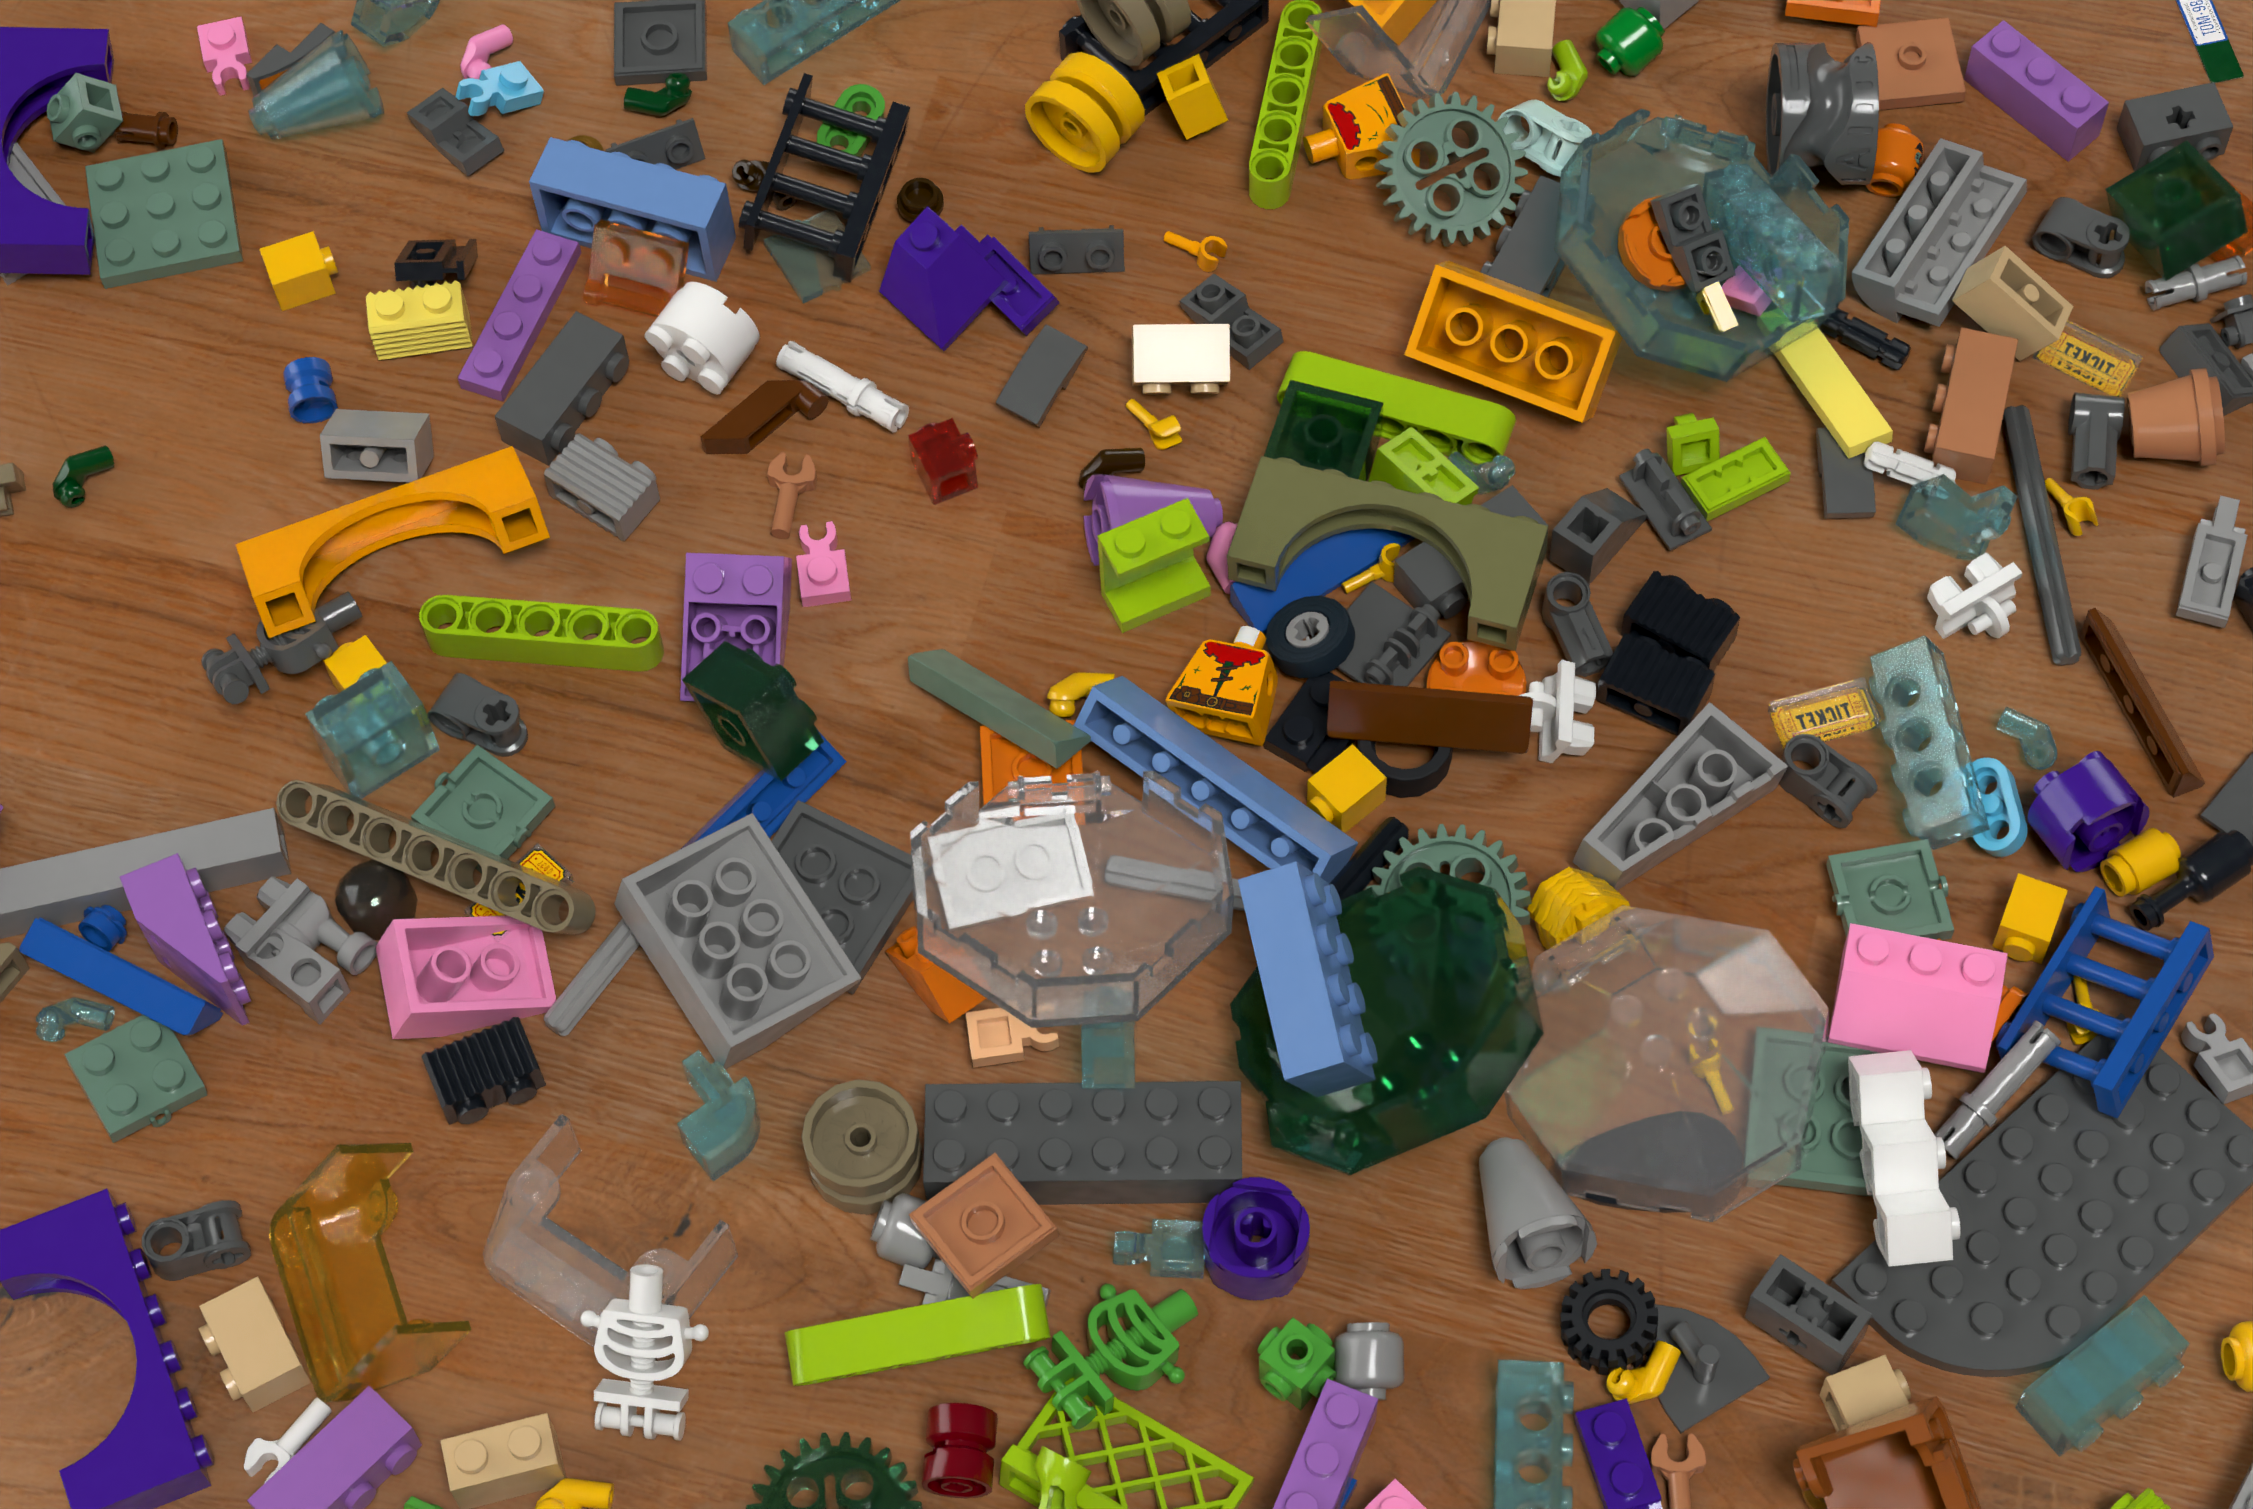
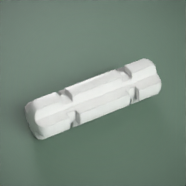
(1903, 464)

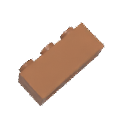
(1971, 403)

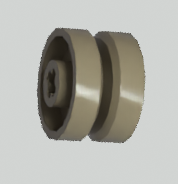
(1135, 27)
(862, 1145)

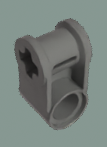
(2079, 234)
(479, 716)
(1828, 783)
(200, 1239)

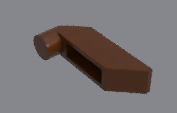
(762, 414)

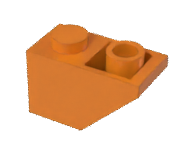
(936, 987)

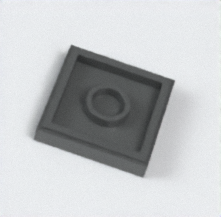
(659, 40)

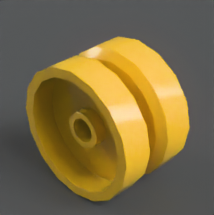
(1085, 112)

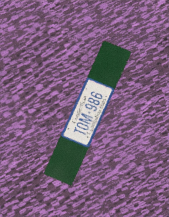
(2210, 40)

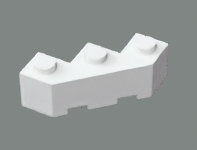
(1901, 1158)

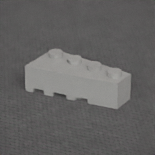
(1684, 794)

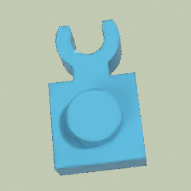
(504, 86)

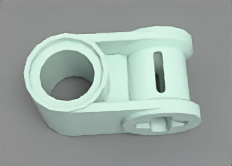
(1551, 134)

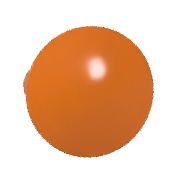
(1477, 668)

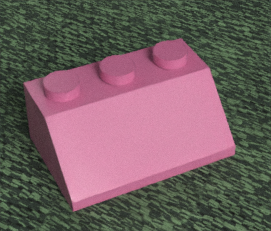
(1917, 997)

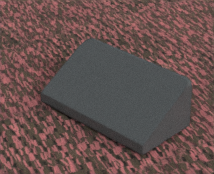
(2203, 348)

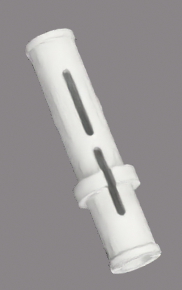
(857, 394)

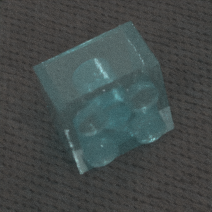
(372, 730)

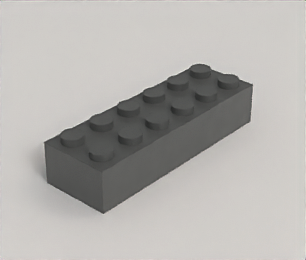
(1089, 1142)

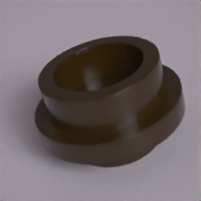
(916, 196)

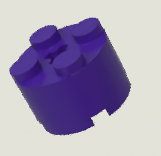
(2086, 812)
(1263, 1267)

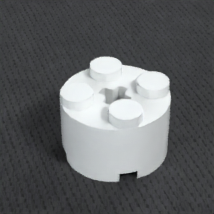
(702, 337)

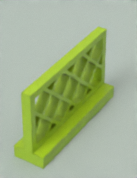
(1020, 1476)

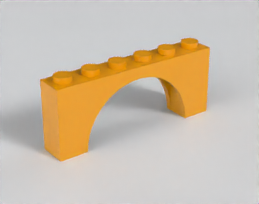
(297, 562)

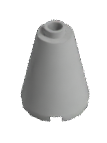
(1530, 1217)

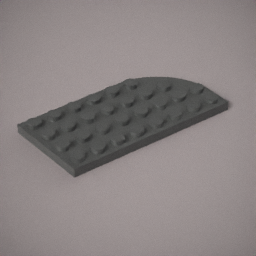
(2061, 1222)

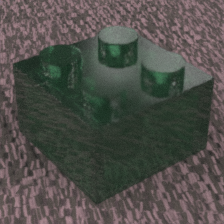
(2177, 210)
(1327, 430)
(754, 709)

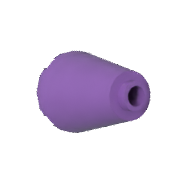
(1127, 499)

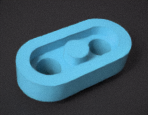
(2001, 808)

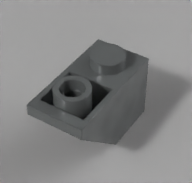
(1594, 533)

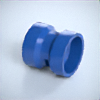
(310, 392)

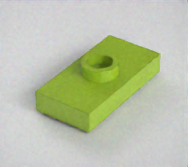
(1736, 479)

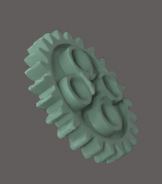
(1432, 132)
(1462, 857)

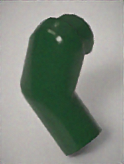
(660, 102)
(74, 471)

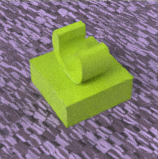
(1692, 443)

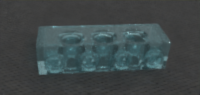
(786, 32)
(1772, 243)
(1958, 806)
(1525, 1390)

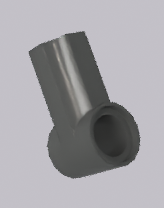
(2095, 428)
(1576, 626)

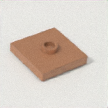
(1915, 63)
(984, 1225)

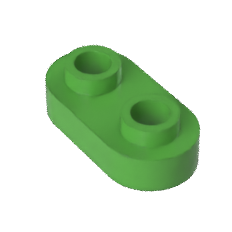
(853, 99)

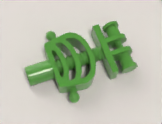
(1143, 1345)

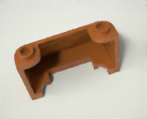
(1890, 1463)

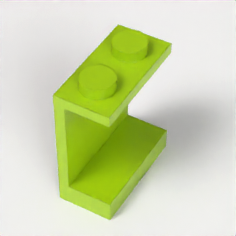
(1152, 565)

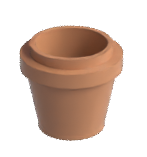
(2178, 419)

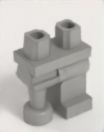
(284, 944)

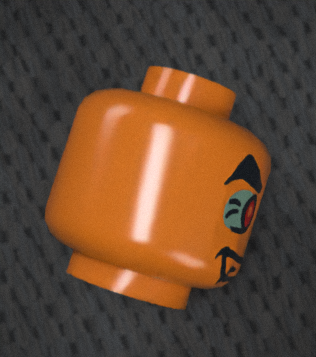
(1897, 160)

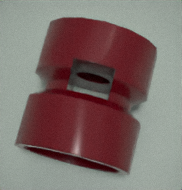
(960, 1444)

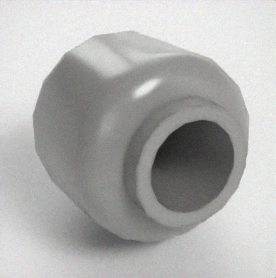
(897, 1236)
(1369, 1358)

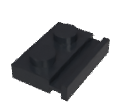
(431, 260)
(1302, 728)

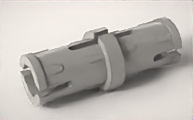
(2196, 283)

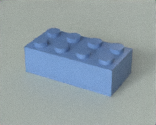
(583, 185)
(1308, 979)

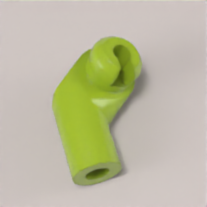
(1572, 73)

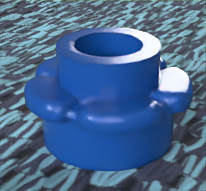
(103, 926)

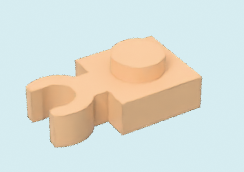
(1000, 1037)

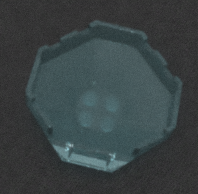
(1648, 160)

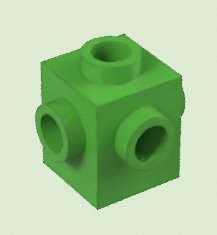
(1291, 1378)

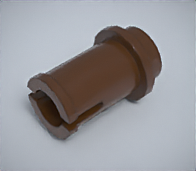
(147, 128)

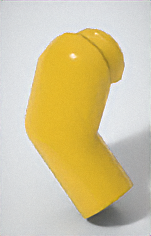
(576, 1494)

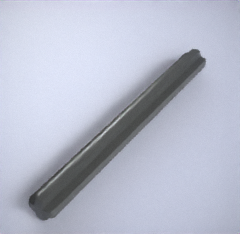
(2041, 536)

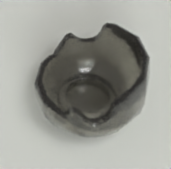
(374, 896)

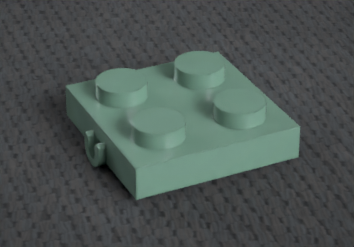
(485, 805)
(1892, 890)
(135, 1076)

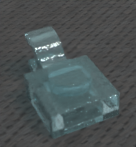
(1172, 1248)

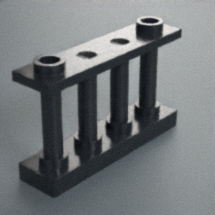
(1207, 37)
(856, 207)

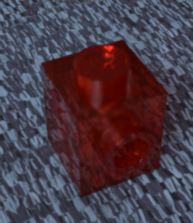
(944, 460)

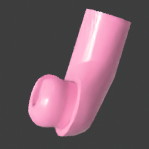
(480, 48)
(1218, 551)

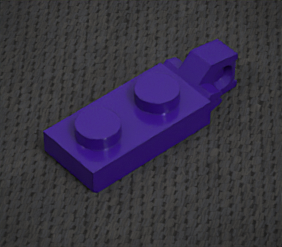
(1023, 297)
(1617, 1457)

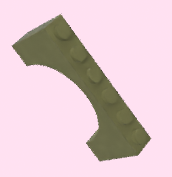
(1301, 505)

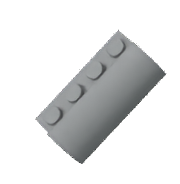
(1936, 233)

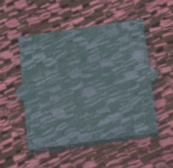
(808, 267)

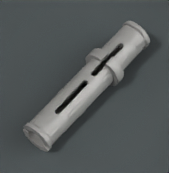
(1996, 1089)

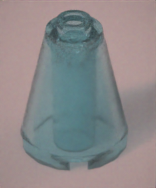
(318, 92)

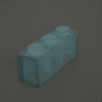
(2103, 1377)

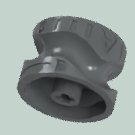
(1823, 110)

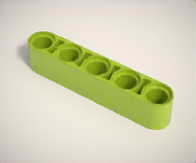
(1280, 124)
(1440, 415)
(559, 647)
(917, 1335)

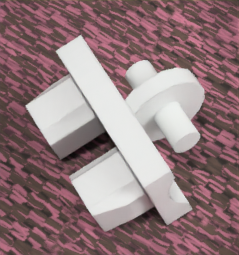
(1980, 606)
(1553, 713)

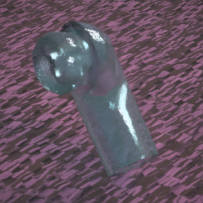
(1488, 475)
(2033, 736)
(72, 1011)

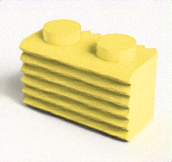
(419, 320)

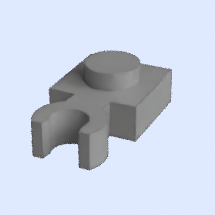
(2221, 1063)

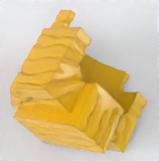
(1570, 904)

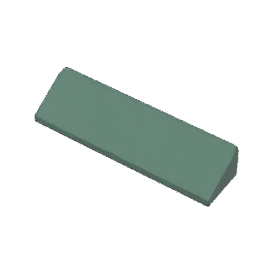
(996, 706)

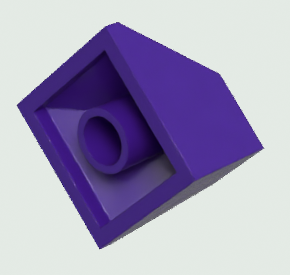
(938, 279)

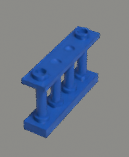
(2135, 1038)

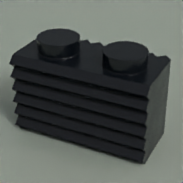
(1682, 620)
(1655, 684)
(484, 1072)

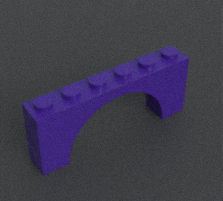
(34, 67)
(153, 1447)

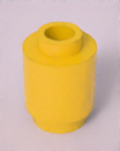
(2141, 862)

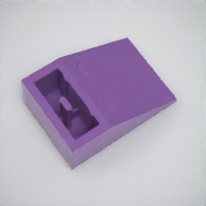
(734, 602)
(185, 931)

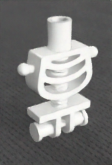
(627, 1345)

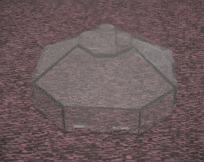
(1071, 895)
(1670, 1063)

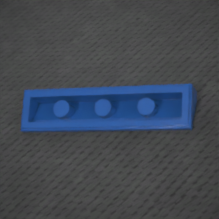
(1315, 573)
(774, 799)
(118, 978)

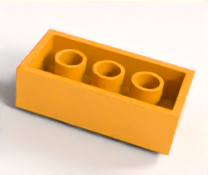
(1514, 341)

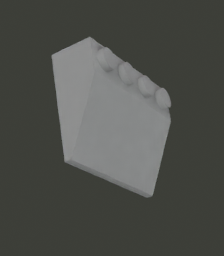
(735, 939)

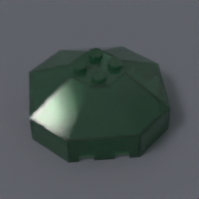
(1445, 1010)

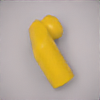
(1072, 688)
(1645, 1381)

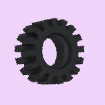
(1613, 1291)

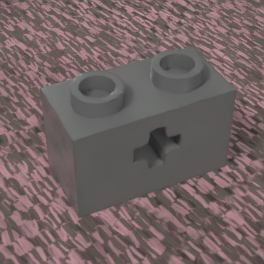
(2165, 120)
(1807, 1315)

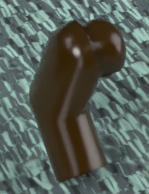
(750, 176)
(1113, 461)

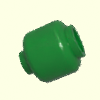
(1629, 41)

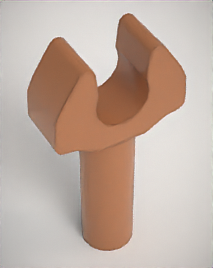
(789, 488)
(1678, 1473)

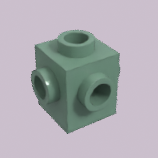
(84, 112)

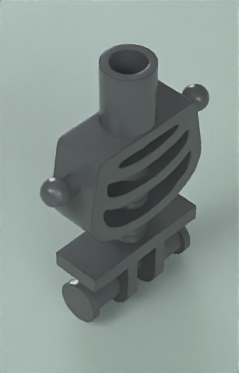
(288, 652)

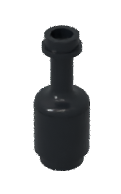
(2200, 875)

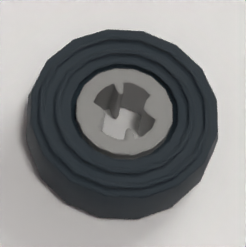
(1315, 655)

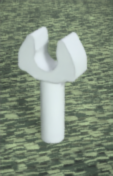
(292, 1440)

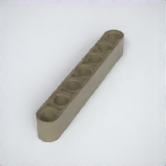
(455, 863)

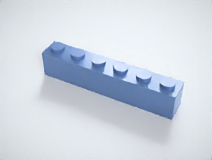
(1253, 808)

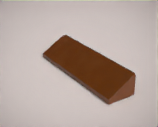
(2139, 705)
(1429, 717)

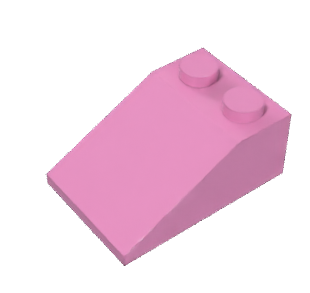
(457, 978)

